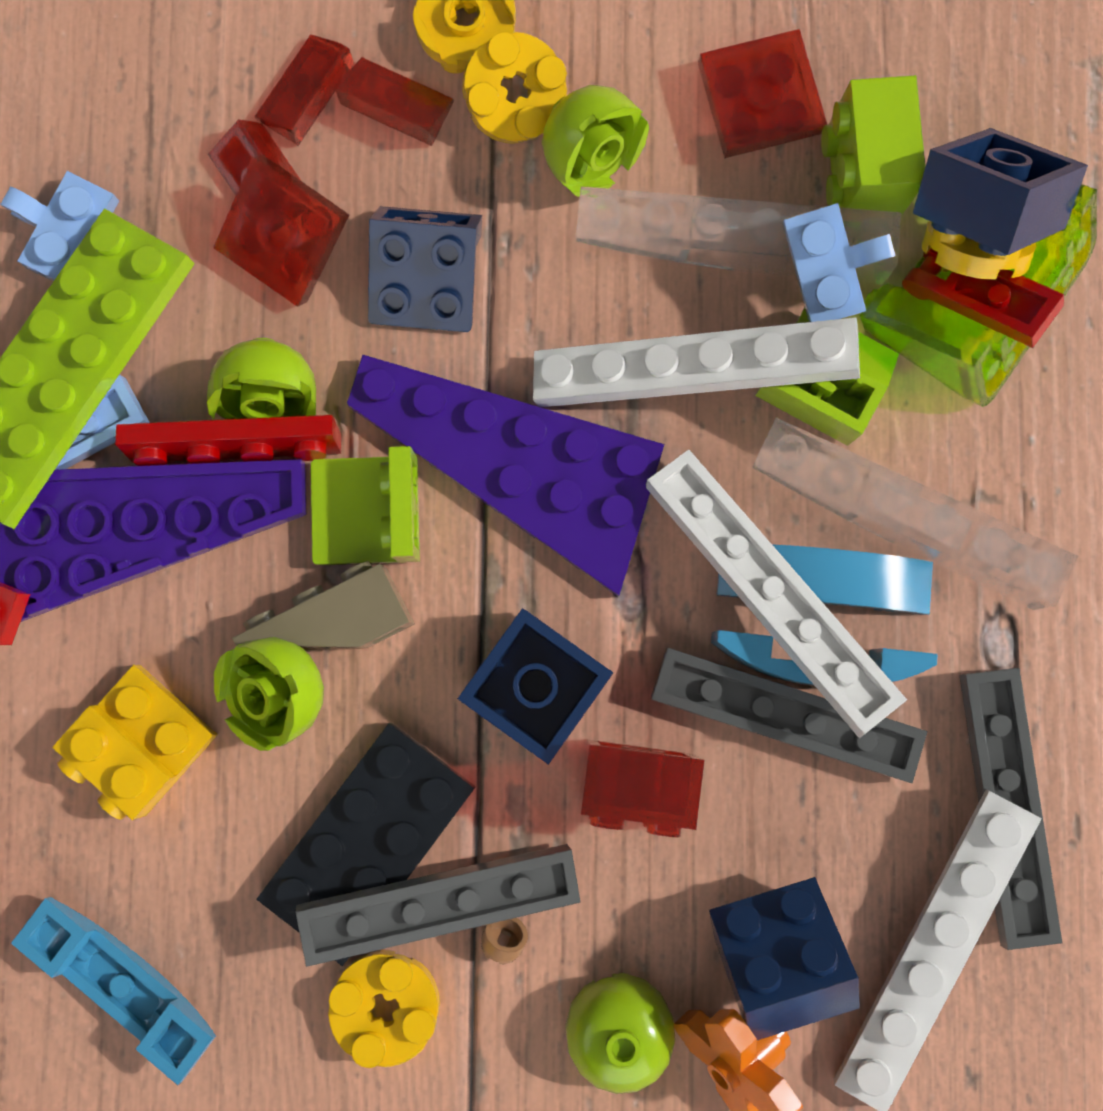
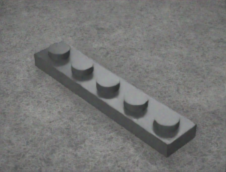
(785, 715)
(1006, 767)
(436, 904)

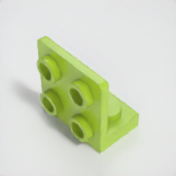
(365, 509)

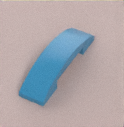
(858, 578)
(756, 653)
(120, 983)

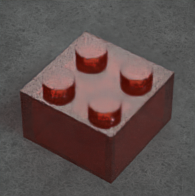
(640, 786)

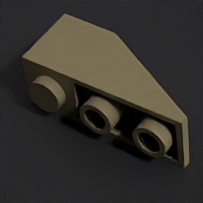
(349, 615)

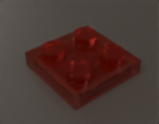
(762, 93)
(280, 230)

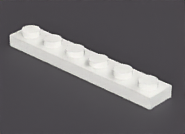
(698, 363)
(775, 594)
(936, 951)

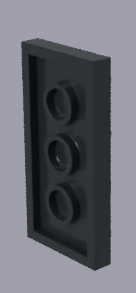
(371, 827)

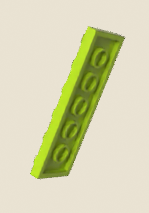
(77, 349)

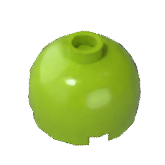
(593, 136)
(261, 382)
(269, 691)
(620, 1033)

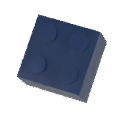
(998, 191)
(535, 686)
(785, 959)

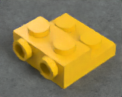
(133, 744)

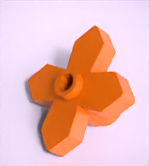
(739, 1061)

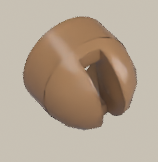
(516, 943)

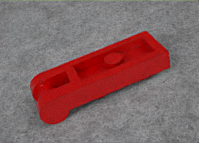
(1005, 304)

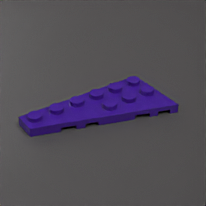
(540, 469)
(126, 522)

